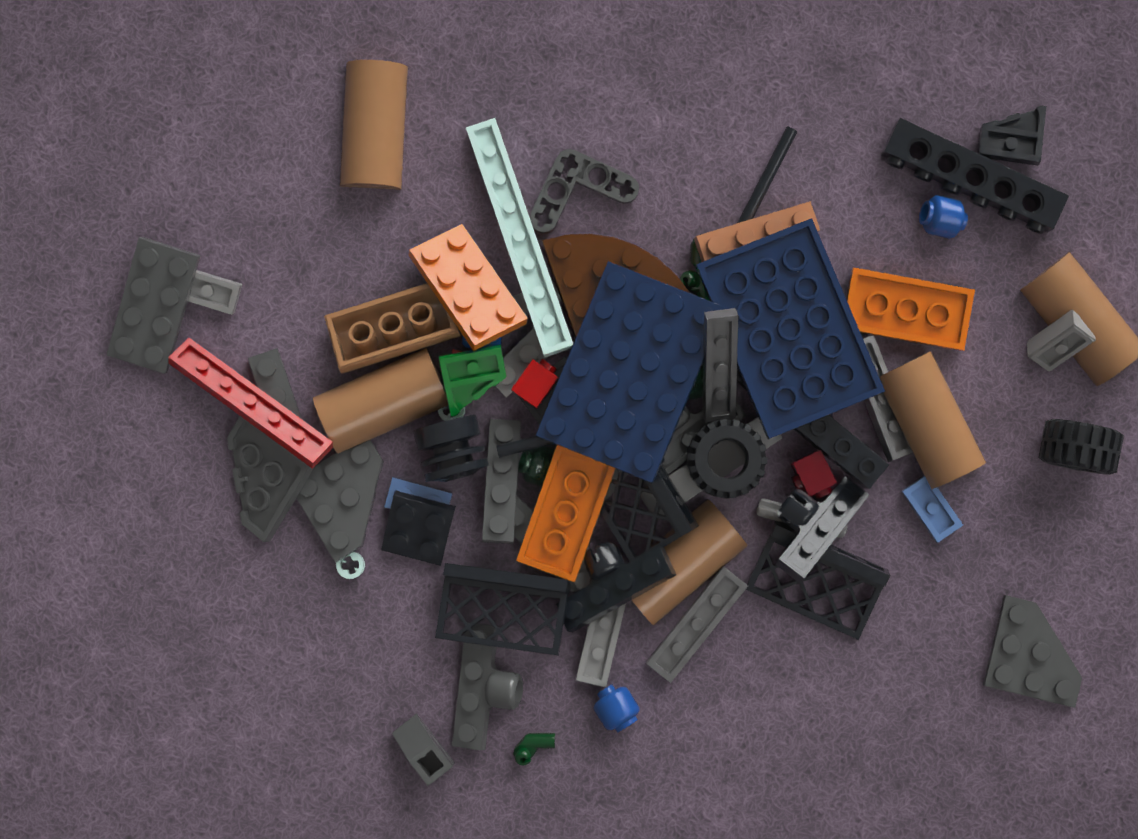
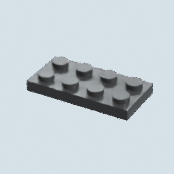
(153, 304)

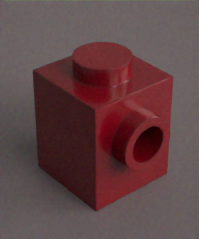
(813, 475)

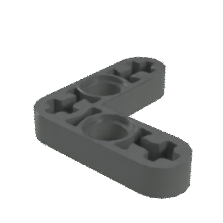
(579, 176)

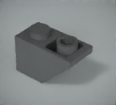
(423, 749)

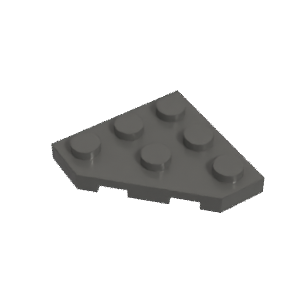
(265, 478)
(342, 496)
(1030, 657)

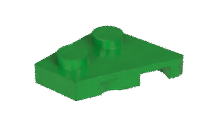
(470, 375)

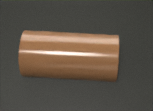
(373, 124)
(1068, 287)
(388, 327)
(381, 400)
(931, 420)
(694, 559)

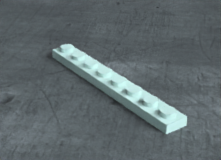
(520, 237)

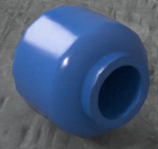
(943, 216)
(616, 708)

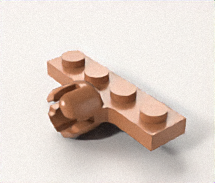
(737, 235)

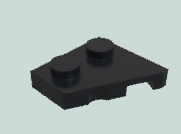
(1014, 138)

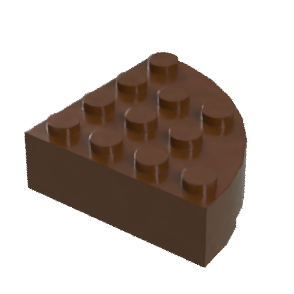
(579, 264)

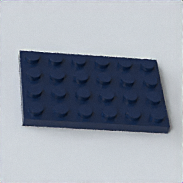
(794, 328)
(628, 373)

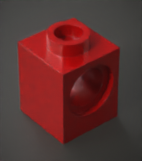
(535, 382)

